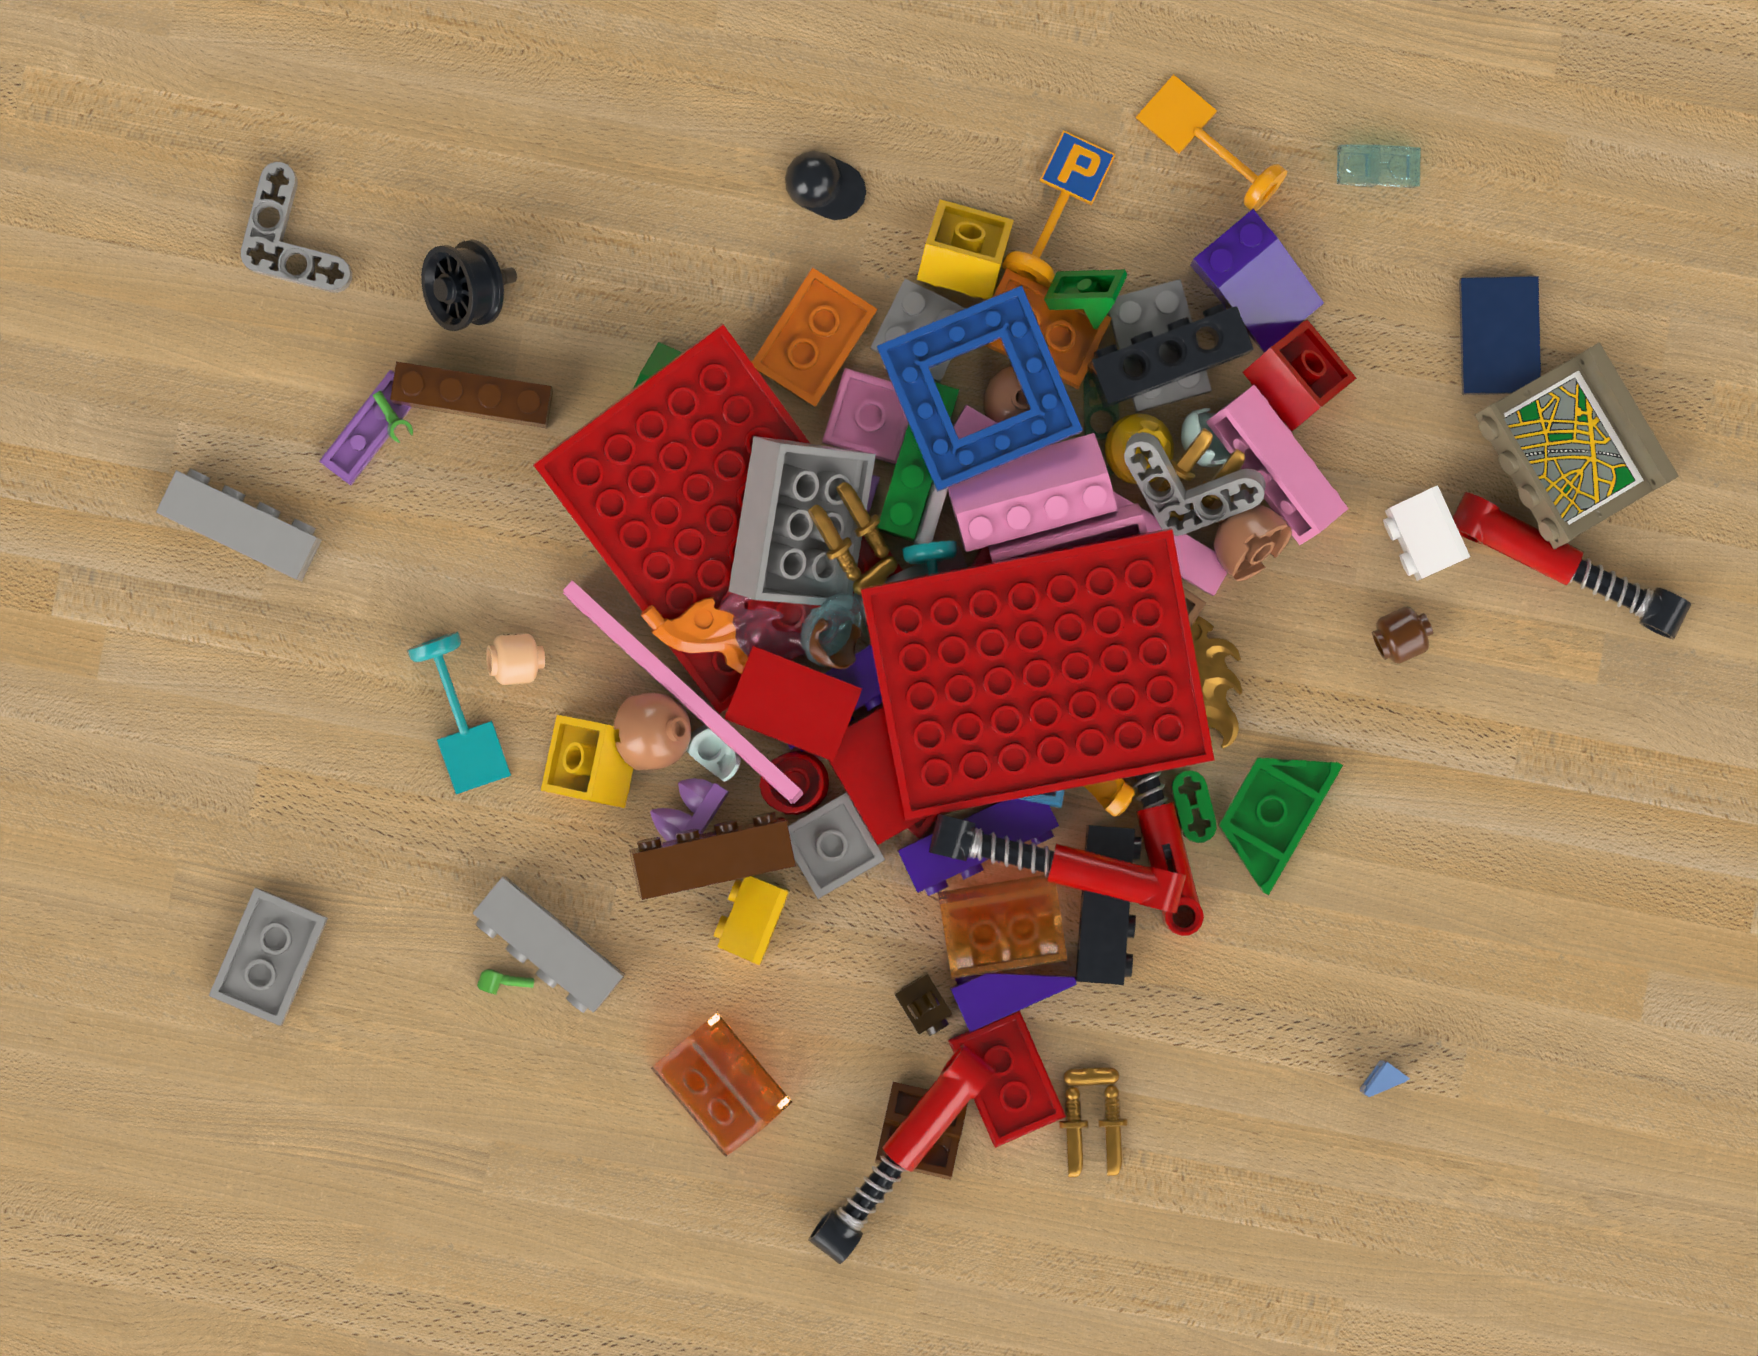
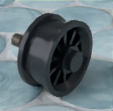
(464, 284)

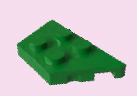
(1274, 813)

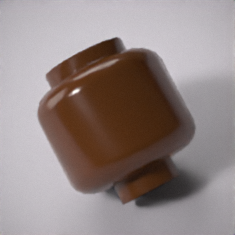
(1402, 635)

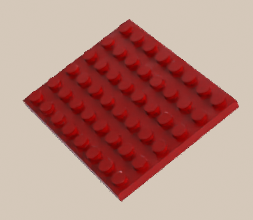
(665, 486)
(1038, 673)

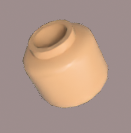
(514, 658)

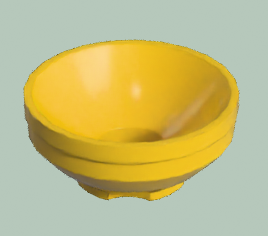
(1120, 434)

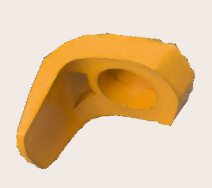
(1113, 795)

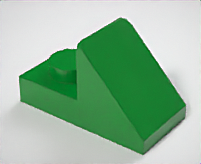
(1086, 290)

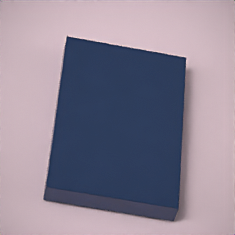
(1499, 334)

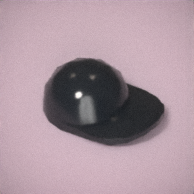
(825, 185)

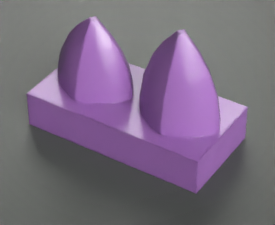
(701, 798)

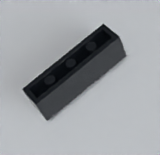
(1106, 919)

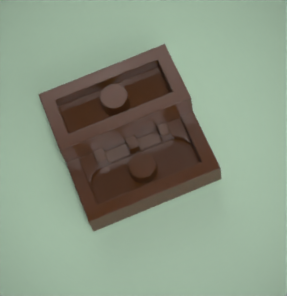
(942, 1156)

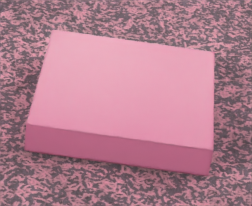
(867, 417)

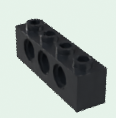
(1117, 386)

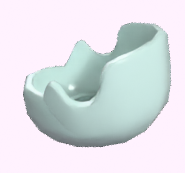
(1191, 427)

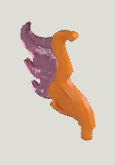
(726, 629)

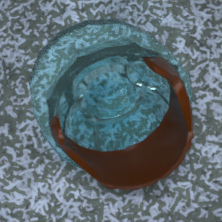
(832, 632)

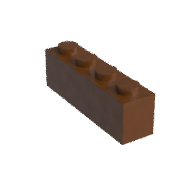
(471, 395)
(712, 857)

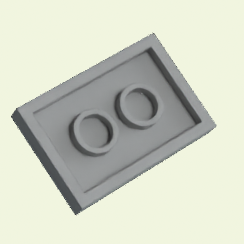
(1151, 311)
(268, 956)

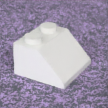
(1425, 534)

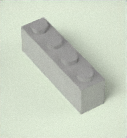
(238, 525)
(548, 944)

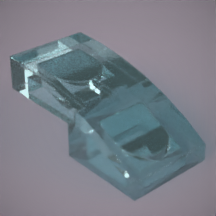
(1378, 165)

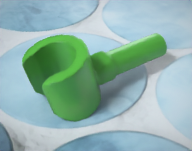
(391, 416)
(491, 980)

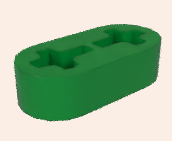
(1203, 803)

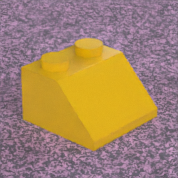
(965, 249)
(586, 763)
(751, 919)

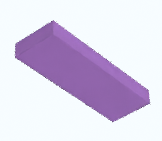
(362, 435)

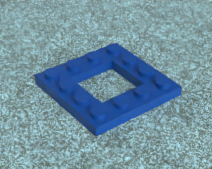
(1003, 318)

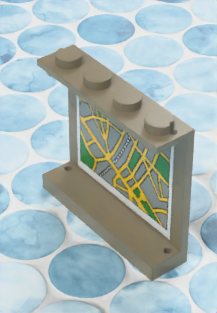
(1576, 446)

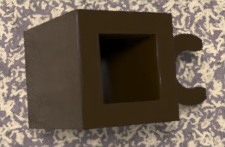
(924, 1005)

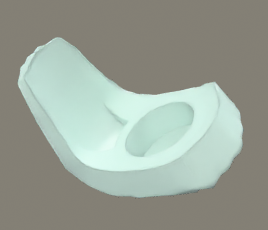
(713, 753)

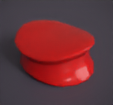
(806, 773)

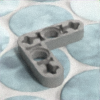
(273, 237)
(1178, 498)

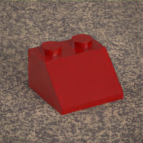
(1299, 375)

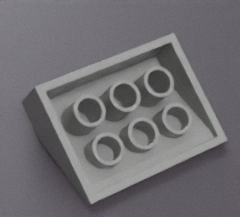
(777, 543)

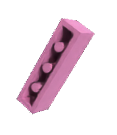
(1292, 479)

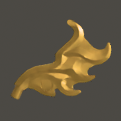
(1216, 679)

